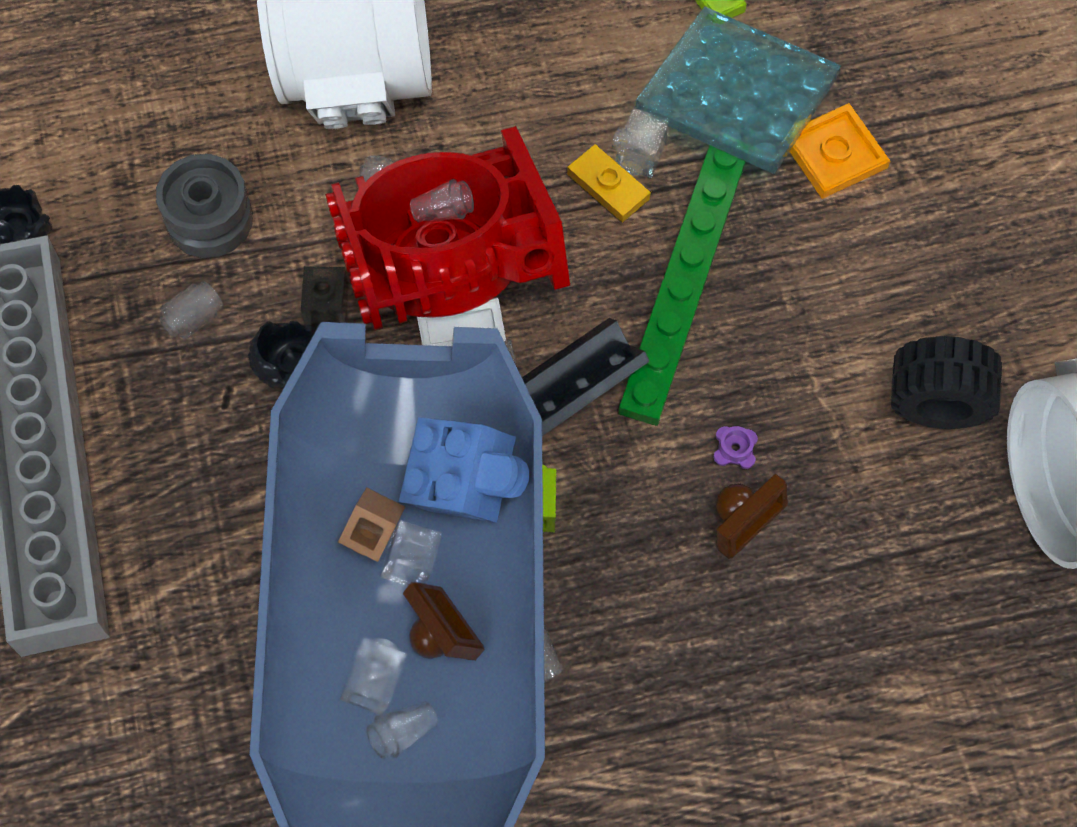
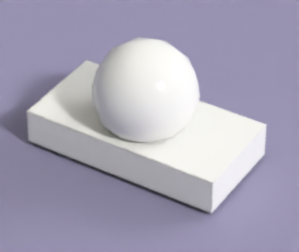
(439, 330)

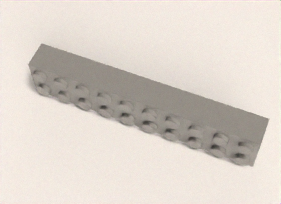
(46, 509)

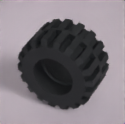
(946, 382)

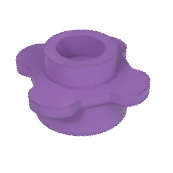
(735, 436)

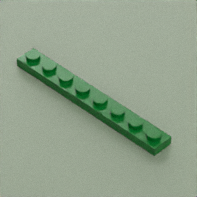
(682, 286)

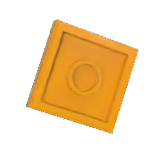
(838, 151)

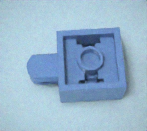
(462, 469)

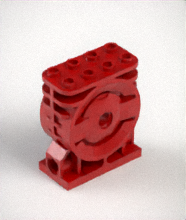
(448, 263)

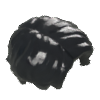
(21, 215)
(278, 350)

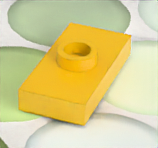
(608, 183)

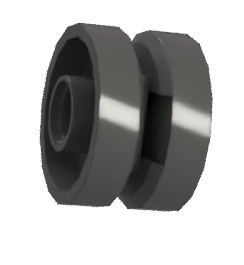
(204, 205)

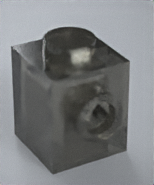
(324, 295)

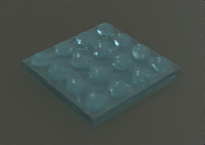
(738, 89)

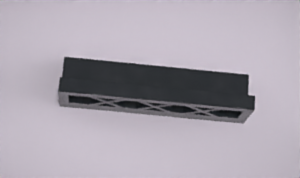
(582, 373)

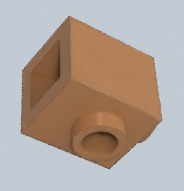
(371, 524)

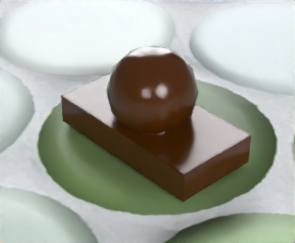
(747, 512)
(439, 625)

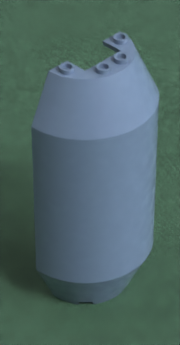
(333, 433)

